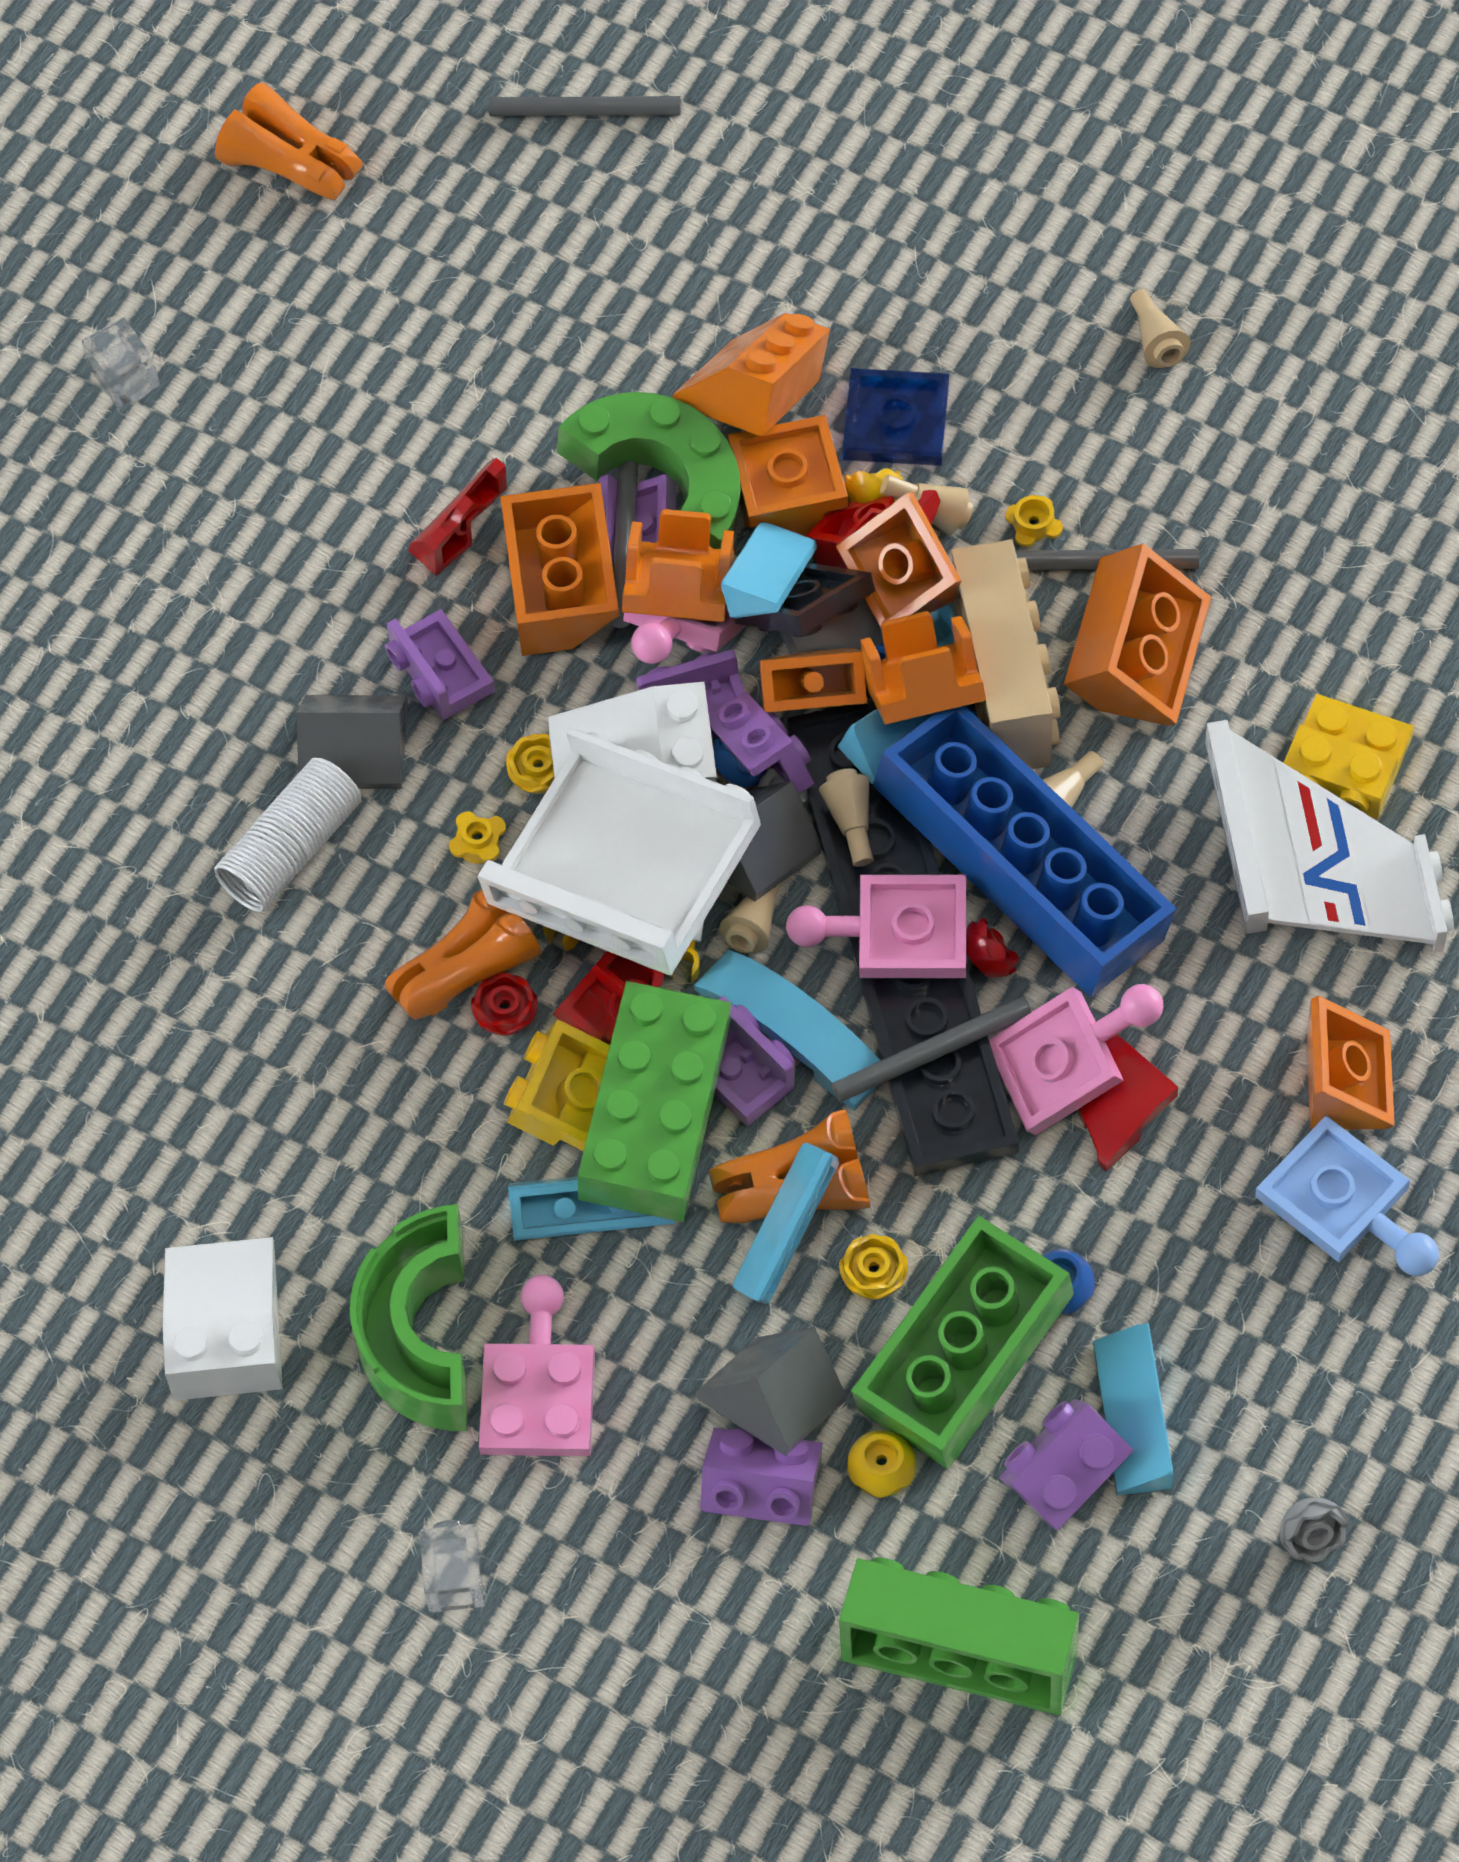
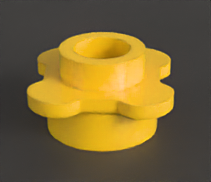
(1033, 508)
(477, 850)

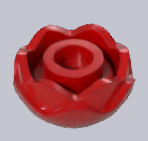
(988, 950)
(504, 990)

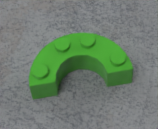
(662, 435)
(385, 1296)

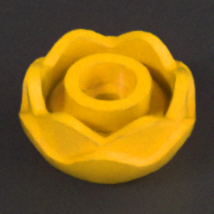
(866, 487)
(521, 762)
(868, 1252)
(886, 1478)

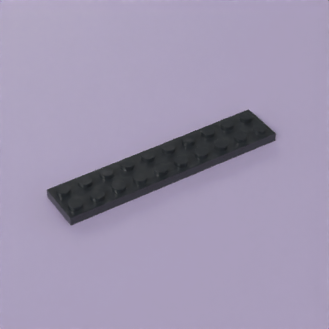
(955, 1104)

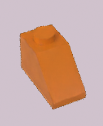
(813, 680)

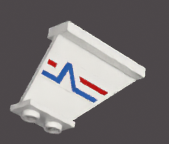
(1317, 859)

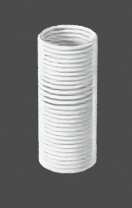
(294, 829)

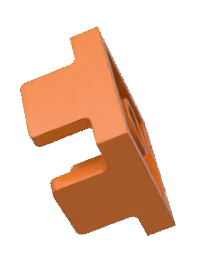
(789, 475)
(680, 571)
(917, 673)

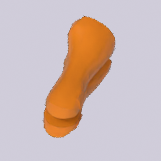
(283, 142)
(475, 949)
(757, 1177)

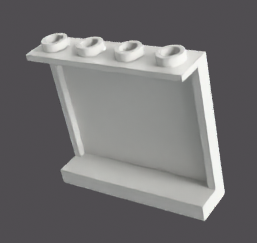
(624, 852)

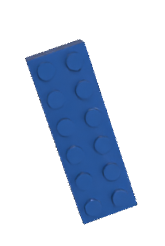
(1024, 847)

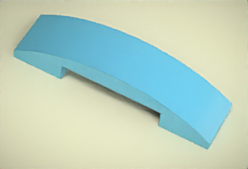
(790, 1017)

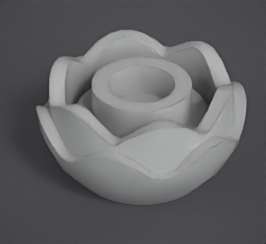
(1313, 1529)

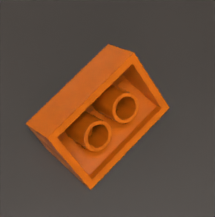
(759, 374)
(559, 566)
(1138, 637)

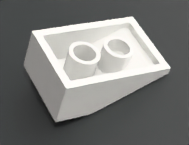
(657, 719)
(221, 1319)

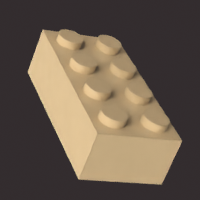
(1007, 650)

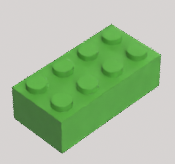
(654, 1101)
(963, 1342)
(959, 1634)

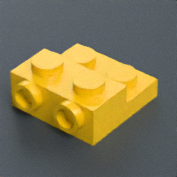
(1350, 752)
(560, 1087)

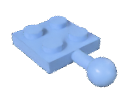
(1339, 1192)

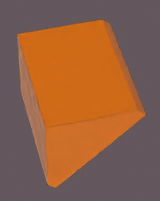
(904, 561)
(1348, 1068)

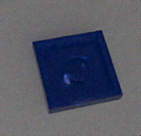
(896, 417)

